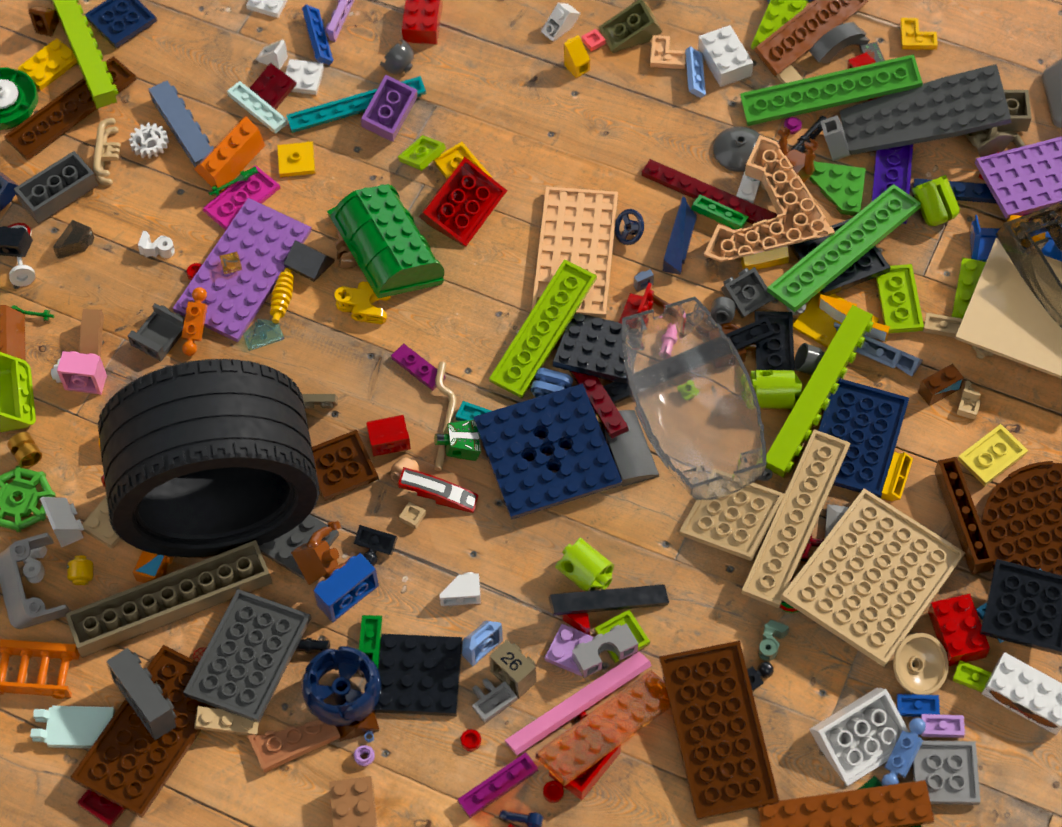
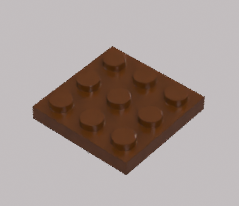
(342, 465)

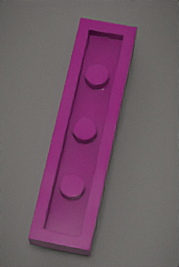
(497, 785)

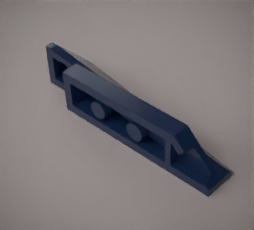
(679, 239)

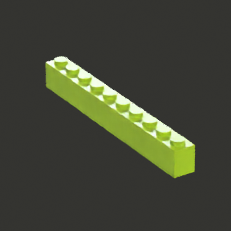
(85, 52)
(818, 390)

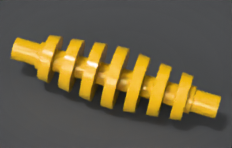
(281, 295)

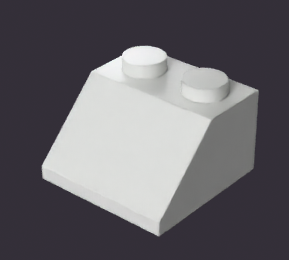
(63, 520)

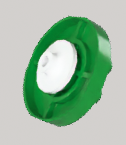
(17, 97)

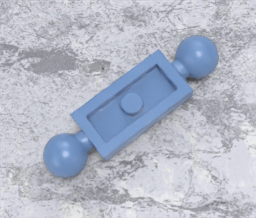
(904, 752)

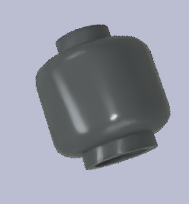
(723, 310)

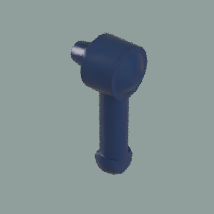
(531, 820)

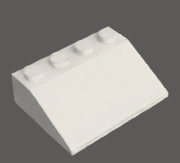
(860, 735)

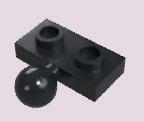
(375, 541)

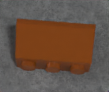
(12, 332)

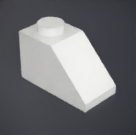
(462, 591)

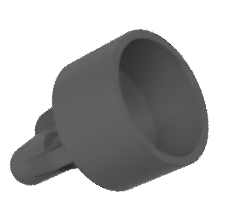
(807, 358)

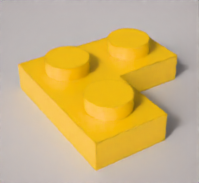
(916, 40)

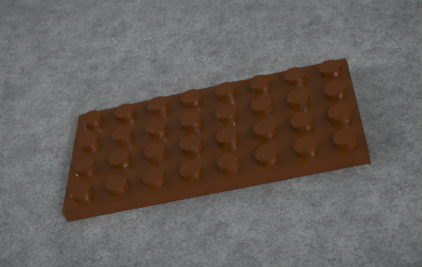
(718, 730)
(125, 759)

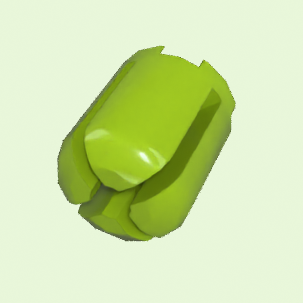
(937, 201)

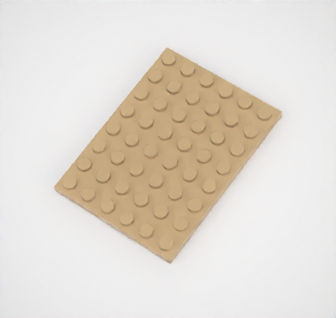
(873, 577)

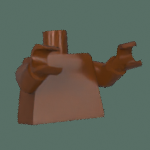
(802, 162)
(316, 556)

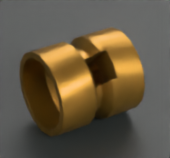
(24, 449)

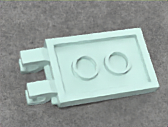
(71, 725)

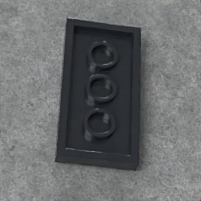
(778, 350)

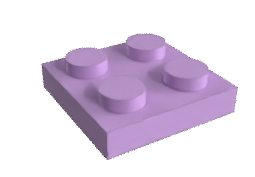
(561, 648)

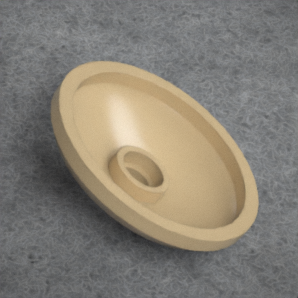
(929, 661)

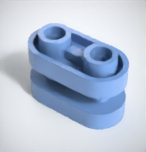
(550, 381)

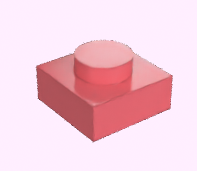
(593, 40)

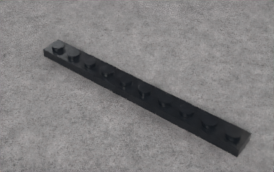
(740, 338)

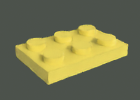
(992, 455)

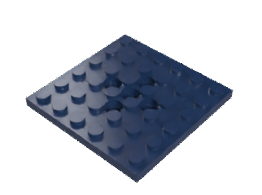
(565, 422)

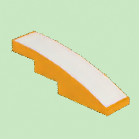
(838, 310)

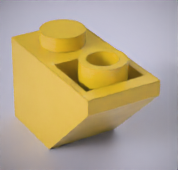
(576, 57)

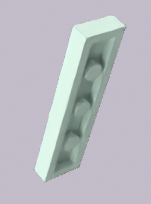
(257, 107)

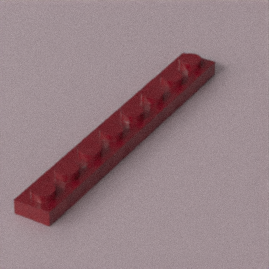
(693, 188)

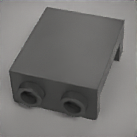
(158, 332)

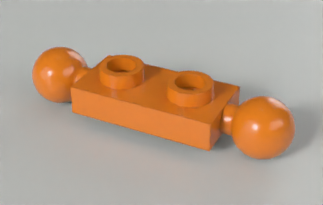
(194, 321)

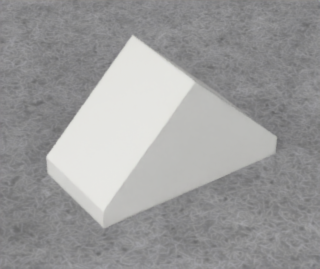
(274, 53)

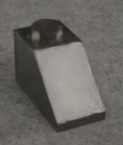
(73, 240)

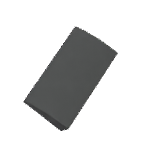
(631, 451)

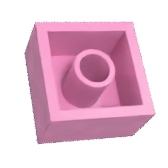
(82, 372)

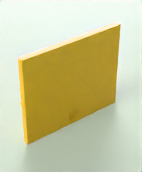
(817, 323)

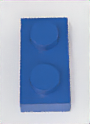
(915, 705)

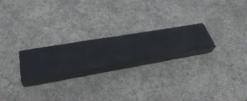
(608, 599)

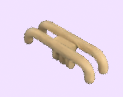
(105, 150)

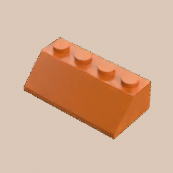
(231, 154)

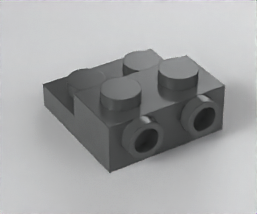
(747, 291)

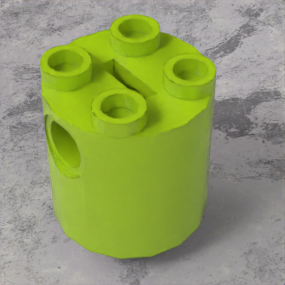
(776, 388)
(585, 566)

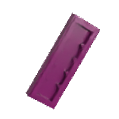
(416, 365)

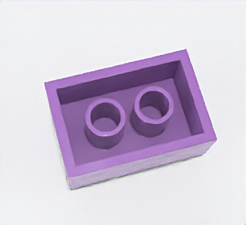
(389, 108)

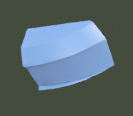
(482, 641)

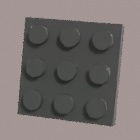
(281, 547)

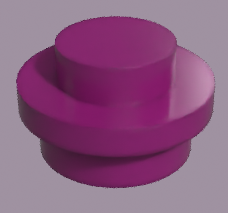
(793, 124)

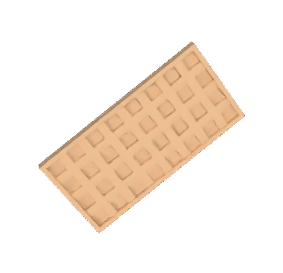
(580, 229)

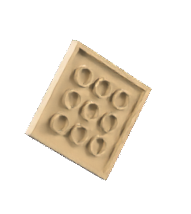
(734, 521)

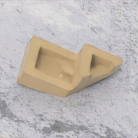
(969, 402)

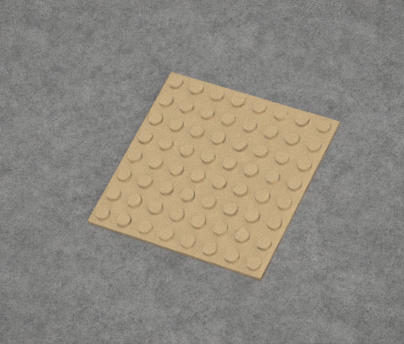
(1010, 319)

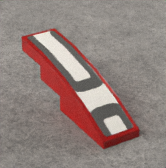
(438, 489)

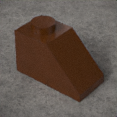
(44, 20)

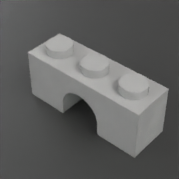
(618, 640)

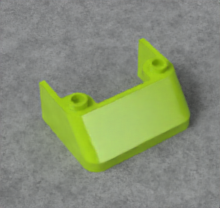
(16, 394)

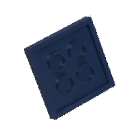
(120, 20)

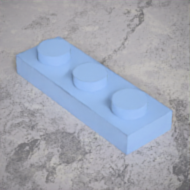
(695, 72)

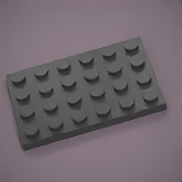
(247, 655)

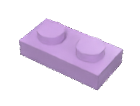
(943, 726)

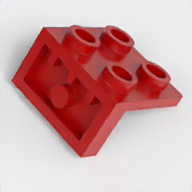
(637, 304)
(388, 435)

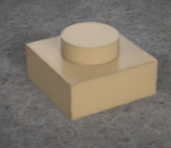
(412, 515)

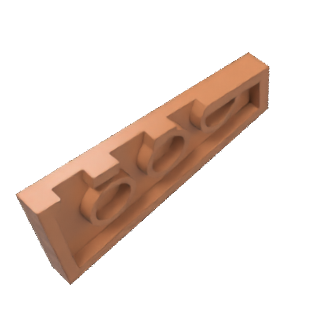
(288, 744)

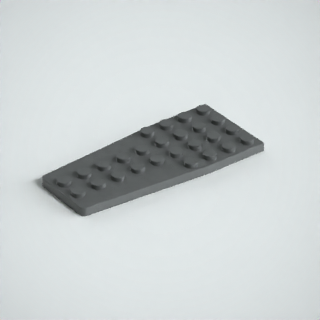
(928, 113)

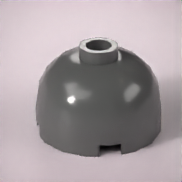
(399, 59)

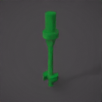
(243, 176)
(46, 315)

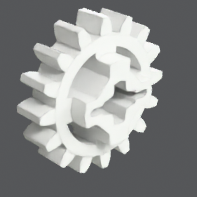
(149, 141)

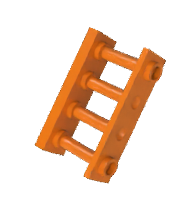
(44, 650)

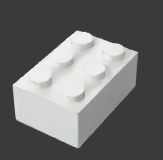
(725, 56)

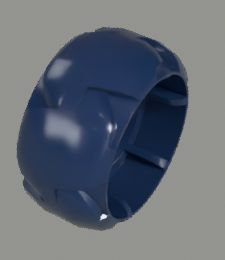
(351, 703)

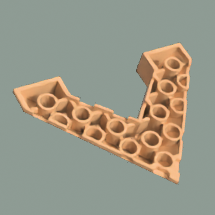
(797, 213)

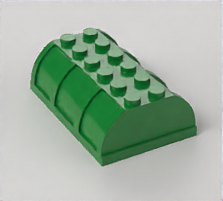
(386, 242)

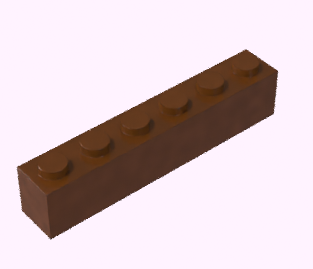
(964, 515)

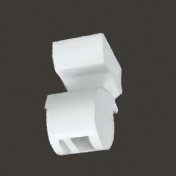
(161, 246)
(33, 568)

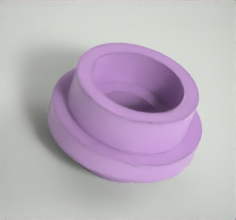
(364, 750)

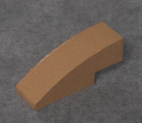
(91, 332)

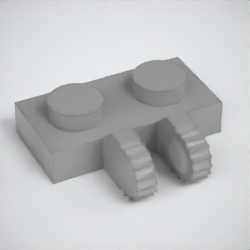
(493, 702)

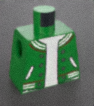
(460, 440)

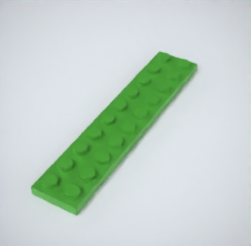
(831, 90)
(843, 248)

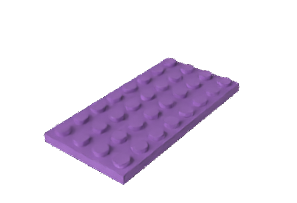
(1024, 177)
(262, 243)

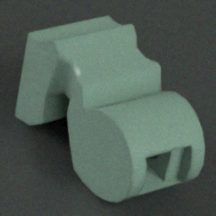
(769, 646)

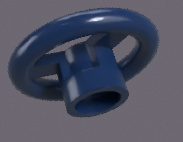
(630, 228)

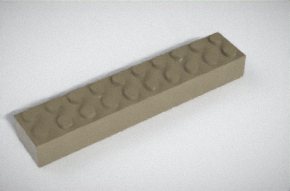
(168, 598)

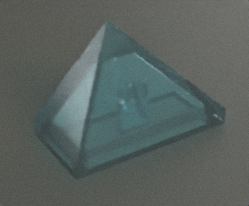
(262, 333)

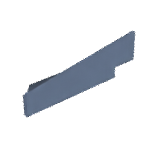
(888, 355)

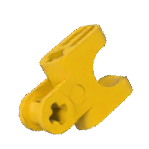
(360, 302)

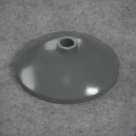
(734, 147)

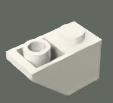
(560, 21)

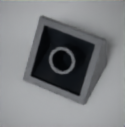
(307, 261)

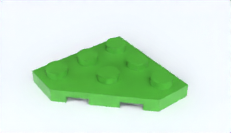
(840, 185)

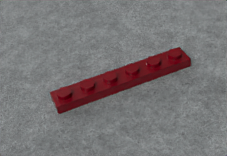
(602, 404)

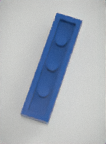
(317, 35)

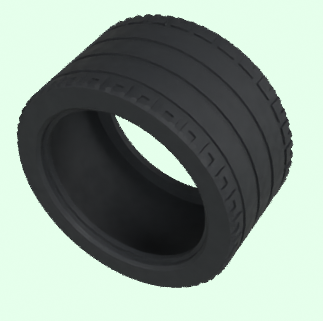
(207, 458)

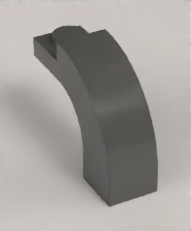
(837, 39)

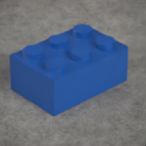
(346, 587)

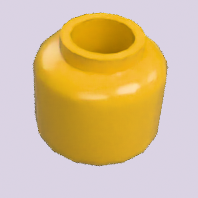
(80, 570)

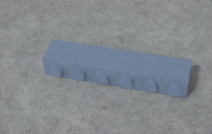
(180, 121)

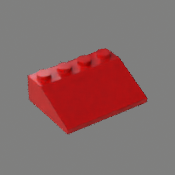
(463, 202)

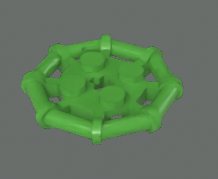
(29, 498)

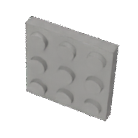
(948, 771)

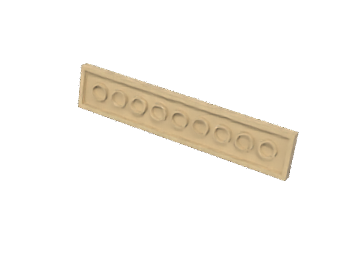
(795, 518)

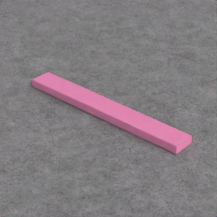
(577, 703)

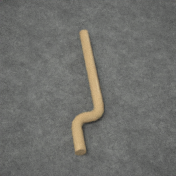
(450, 411)

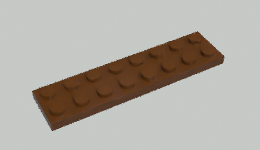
(63, 113)

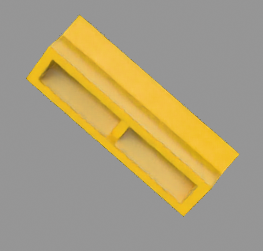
(766, 259)
(896, 477)

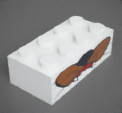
(1026, 692)

